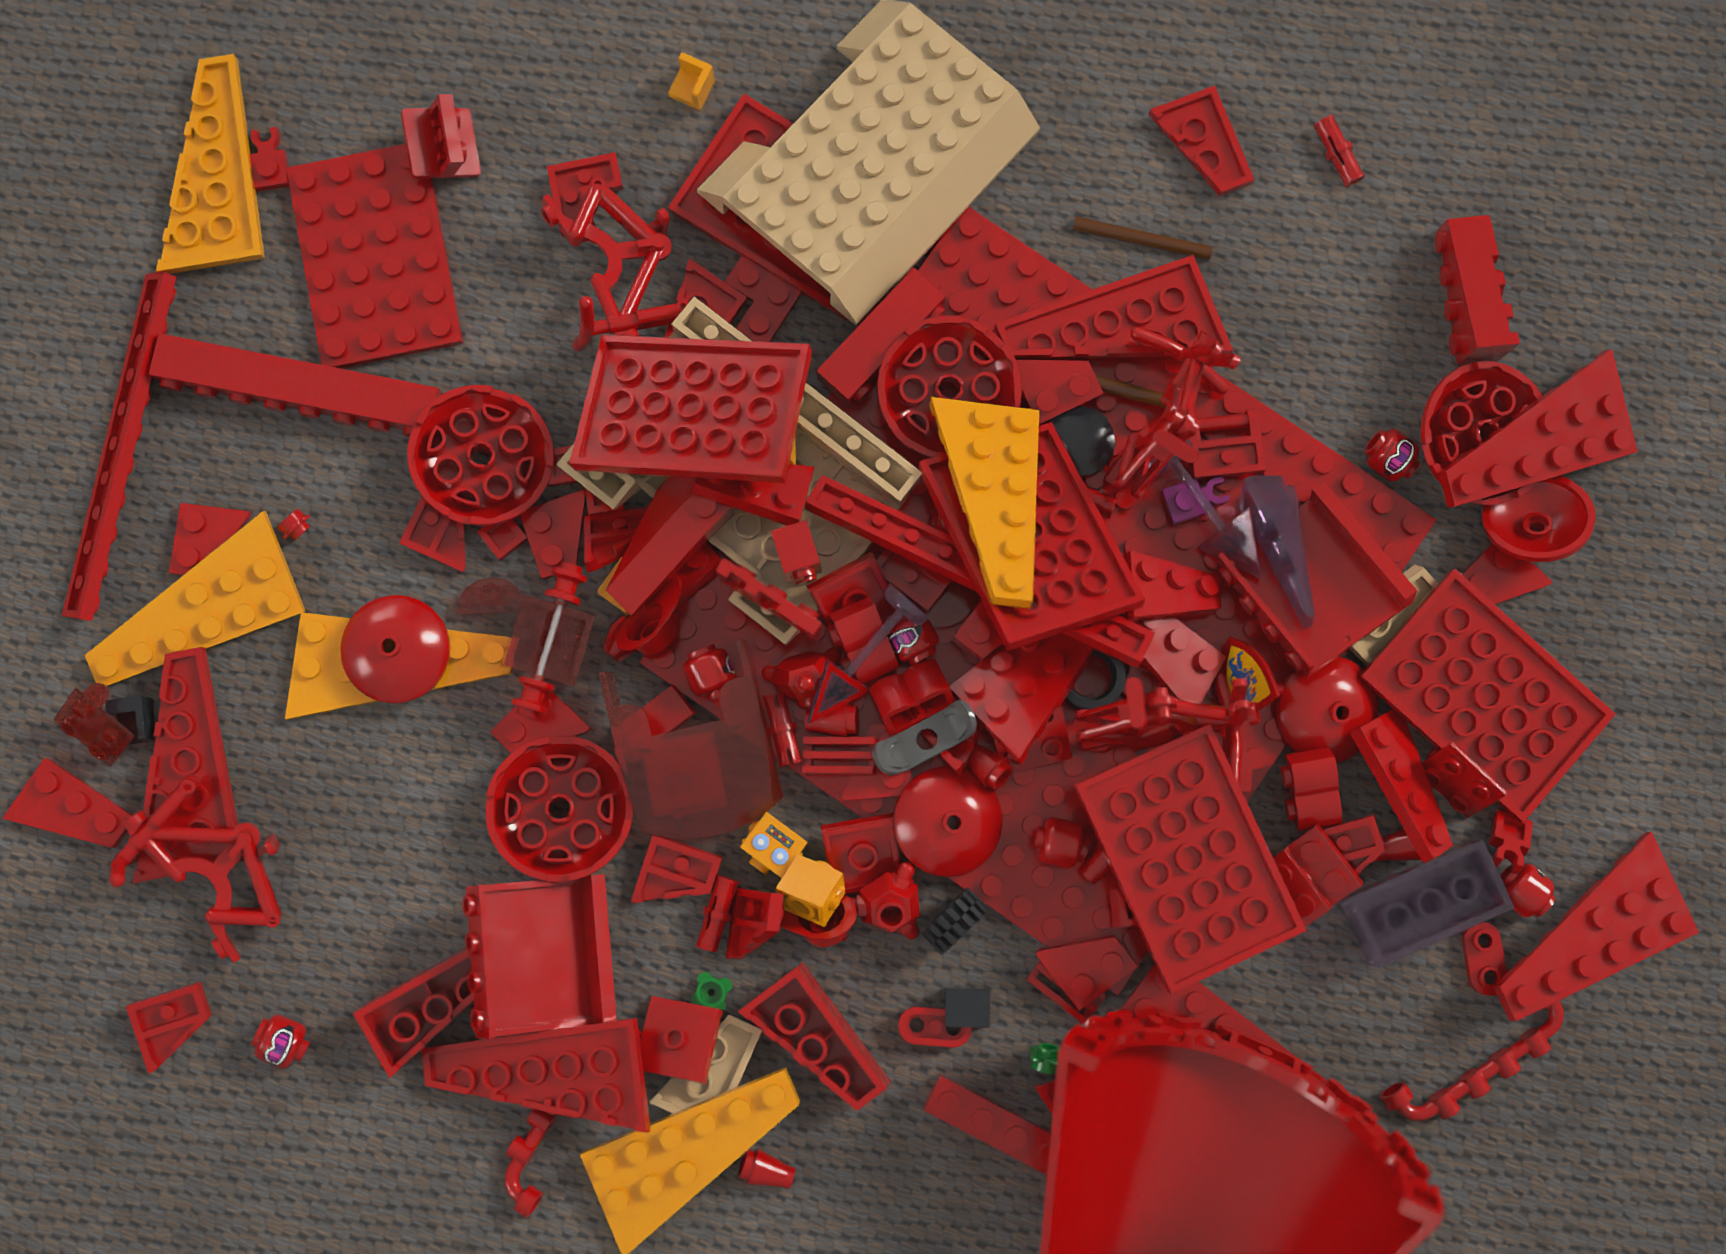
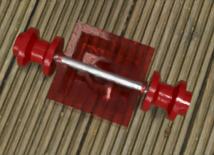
(548, 640)

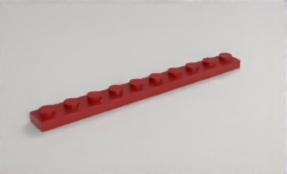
(118, 449)
(938, 553)

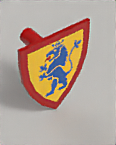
(1246, 663)

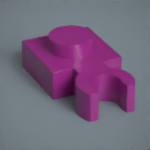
(1182, 504)

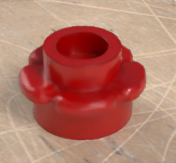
(294, 525)

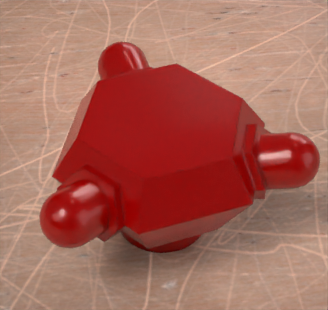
(800, 674)
(891, 902)

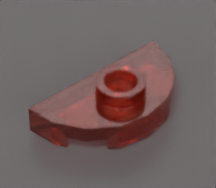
(489, 597)
(953, 606)

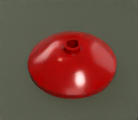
(1551, 506)
(419, 653)
(1310, 704)
(923, 815)

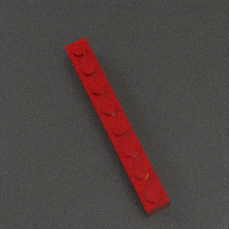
(289, 383)

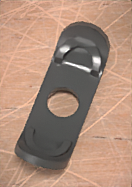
(902, 752)

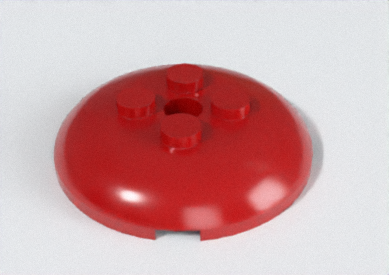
(938, 352)
(1469, 398)
(487, 422)
(553, 772)

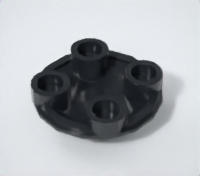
(1086, 438)

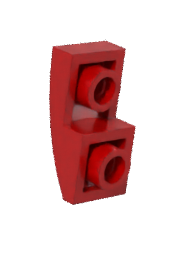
(668, 711)

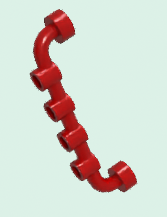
(1475, 1080)
(522, 1152)

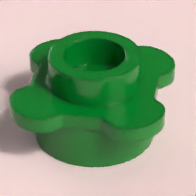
(707, 982)
(1044, 1057)

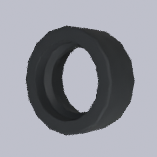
(1112, 693)

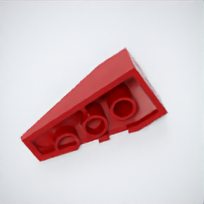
(666, 538)

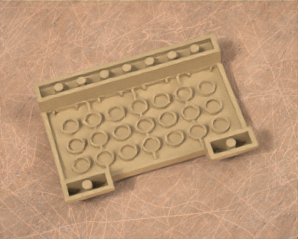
(878, 158)
(824, 440)

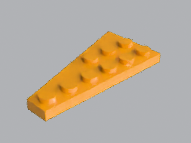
(213, 192)
(995, 478)
(219, 599)
(322, 685)
(654, 1174)

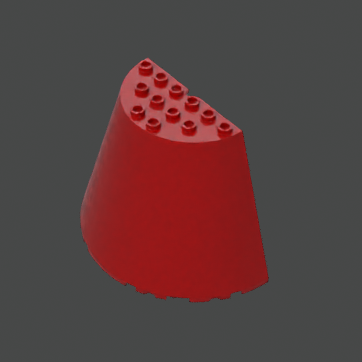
(1219, 1149)

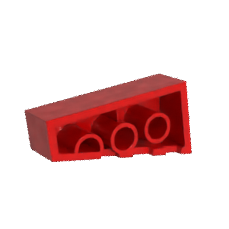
(1474, 291)

